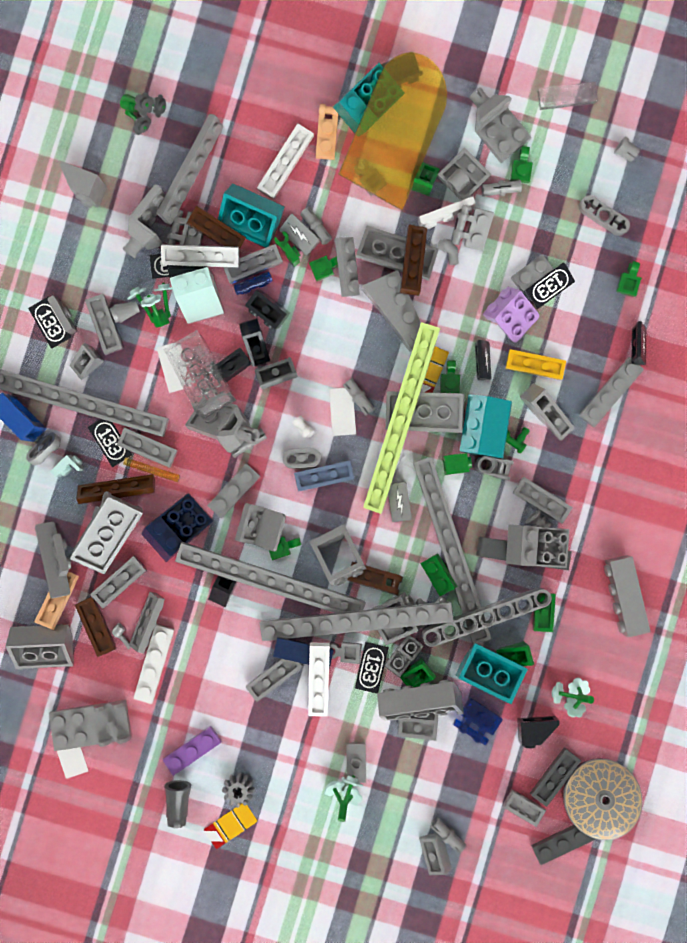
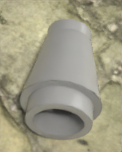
(124, 311)

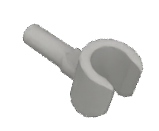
(118, 632)

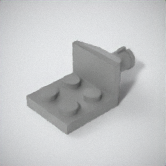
(498, 125)
(140, 220)
(226, 426)

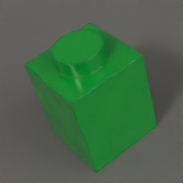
(456, 464)

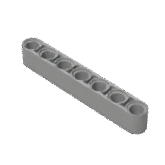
(496, 617)

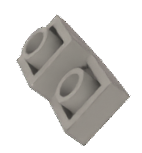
(403, 655)

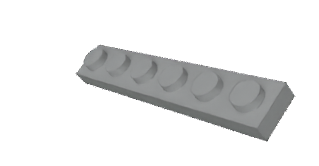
(190, 169)

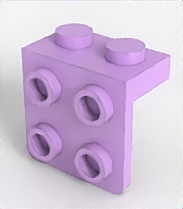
(512, 313)

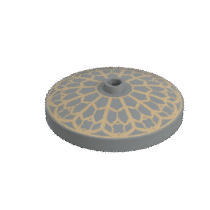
(584, 796)

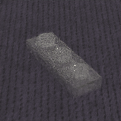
(567, 95)

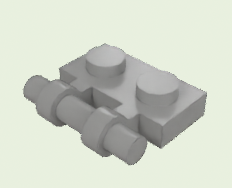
(478, 229)
(189, 236)

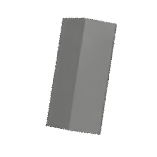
(389, 250)

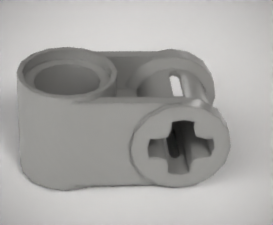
(497, 467)

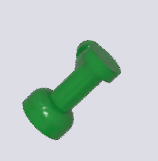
(518, 443)

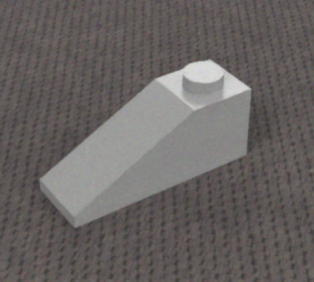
(547, 411)

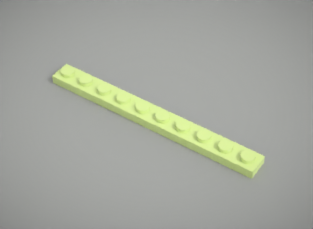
(401, 417)

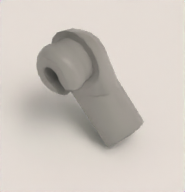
(451, 249)

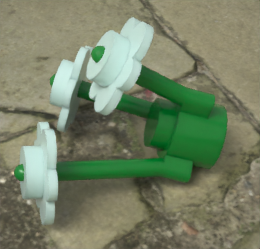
(158, 316)

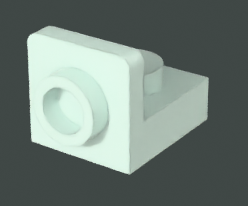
(64, 466)

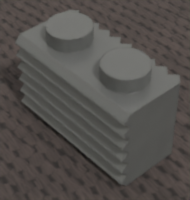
(276, 373)

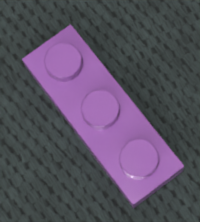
(192, 750)

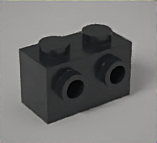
(267, 309)

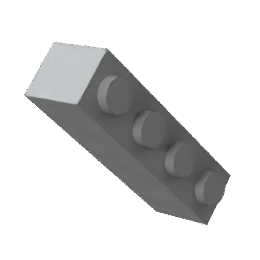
(627, 596)

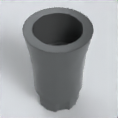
(177, 801)

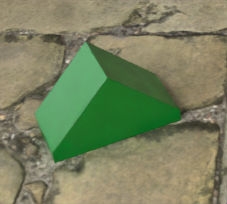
(425, 179)
(518, 653)
(418, 674)

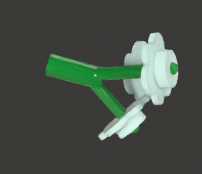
(576, 695)
(350, 794)

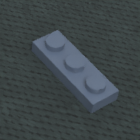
(324, 476)

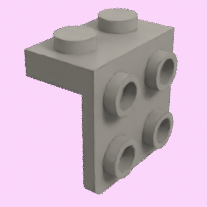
(260, 527)

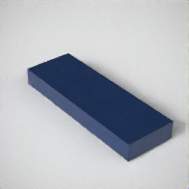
(295, 651)

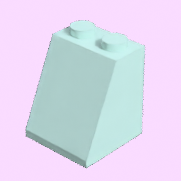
(197, 295)

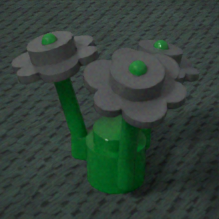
(143, 104)

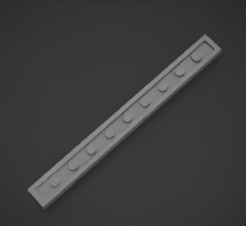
(83, 403)
(449, 543)
(267, 579)
(357, 621)

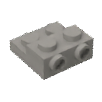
(394, 634)

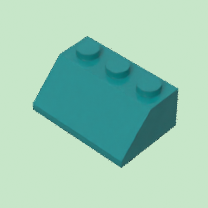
(250, 214)
(485, 426)
(491, 673)

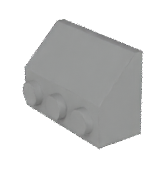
(40, 646)

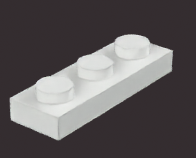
(445, 214)

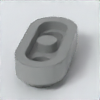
(43, 449)
(301, 458)

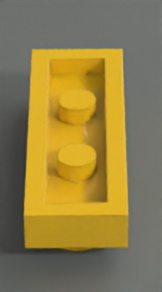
(535, 364)

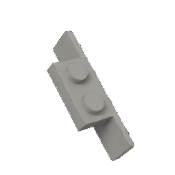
(54, 560)

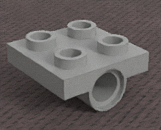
(464, 174)

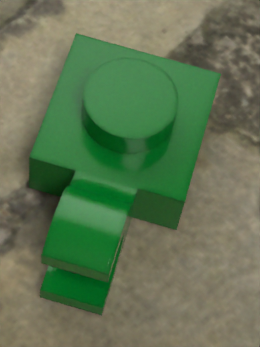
(522, 169)
(291, 253)
(323, 267)
(629, 281)
(450, 381)
(284, 547)

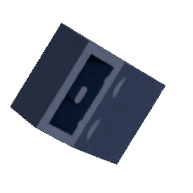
(176, 525)

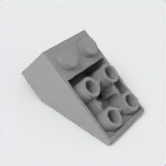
(537, 546)

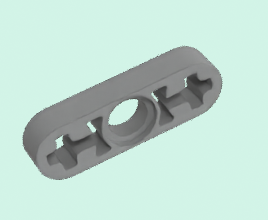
(603, 207)

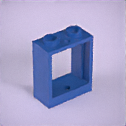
(19, 418)

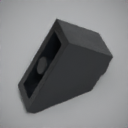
(254, 342)
(222, 590)
(535, 730)

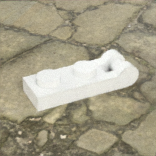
(303, 427)

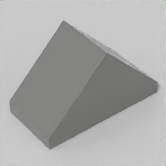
(86, 361)

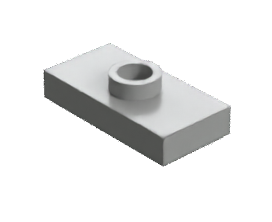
(62, 314)
(356, 760)
(524, 807)

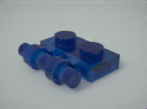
(257, 281)
(480, 716)

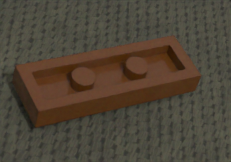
(214, 229)
(95, 626)

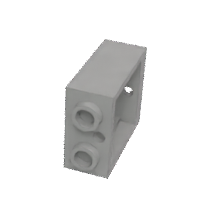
(330, 538)

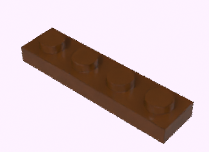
(413, 260)
(119, 488)

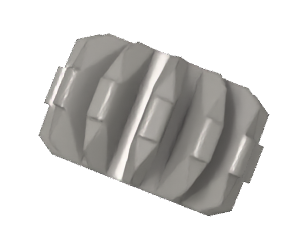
(244, 794)

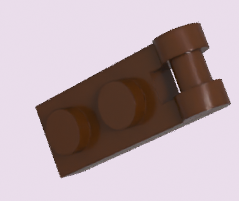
(377, 580)

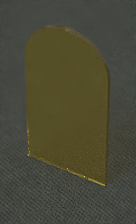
(396, 128)

